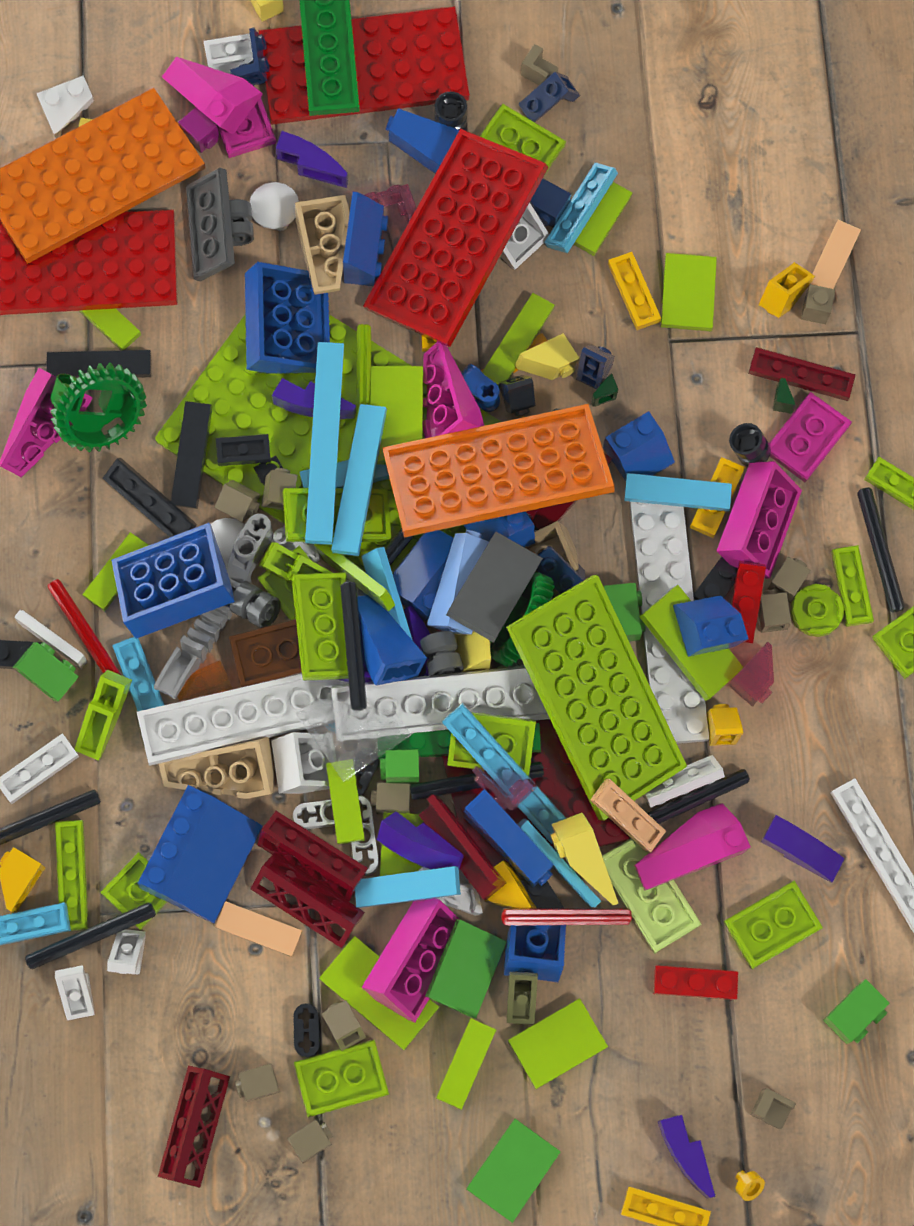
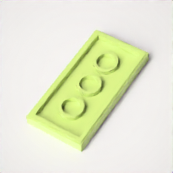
(658, 912)

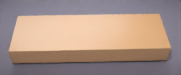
(835, 255)
(628, 815)
(258, 929)

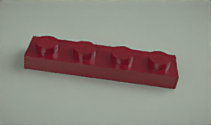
(802, 374)

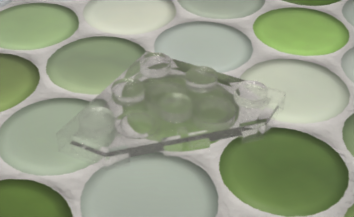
(352, 737)

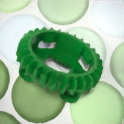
(119, 397)
(540, 591)

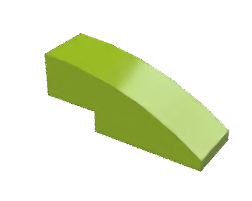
(286, 563)
(102, 714)
(466, 1064)

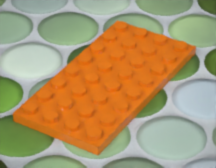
(94, 174)
(497, 470)

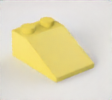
(473, 651)
(578, 844)

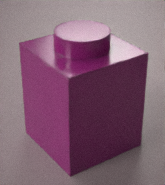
(199, 130)

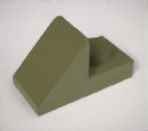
(522, 997)

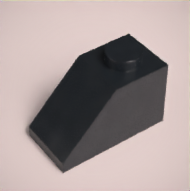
(518, 394)

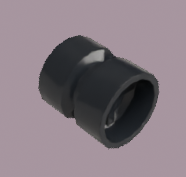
(451, 110)
(749, 444)

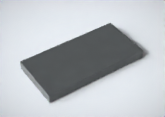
(210, 224)
(494, 586)

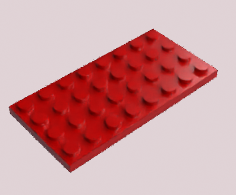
(398, 62)
(455, 237)
(109, 267)

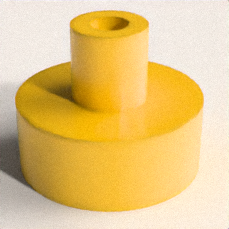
(749, 1185)

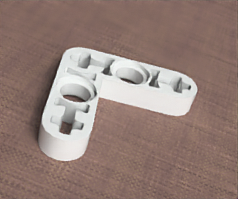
(367, 815)

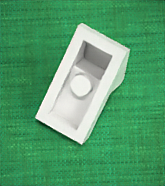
(127, 952)
(75, 992)

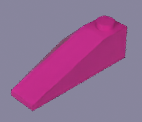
(214, 92)
(448, 396)
(33, 426)
(698, 844)

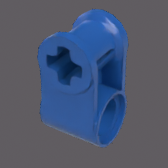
(481, 386)

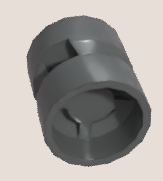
(241, 222)
(255, 605)
(440, 650)

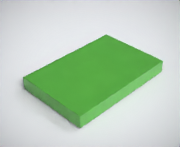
(466, 968)
(513, 1170)

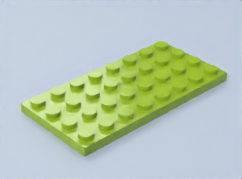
(596, 692)

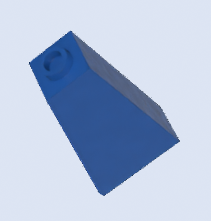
(421, 138)
(385, 646)
(508, 839)

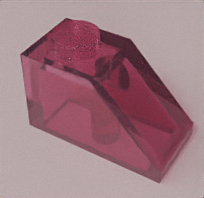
(756, 677)

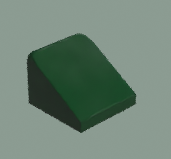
(606, 392)
(783, 398)

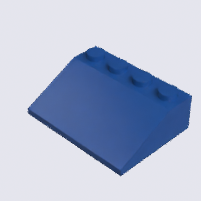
(283, 320)
(171, 581)
(200, 854)

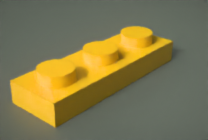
(634, 291)
(707, 520)
(662, 1210)

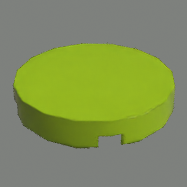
(817, 610)

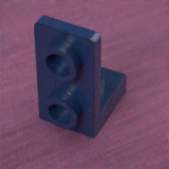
(255, 72)
(548, 95)
(559, 570)

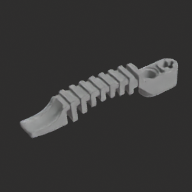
(200, 641)

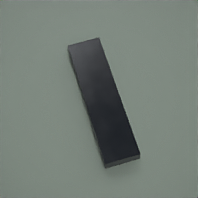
(70, 362)
(191, 454)
(147, 499)

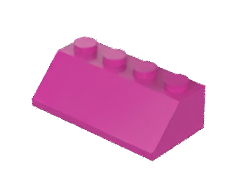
(760, 516)
(411, 958)

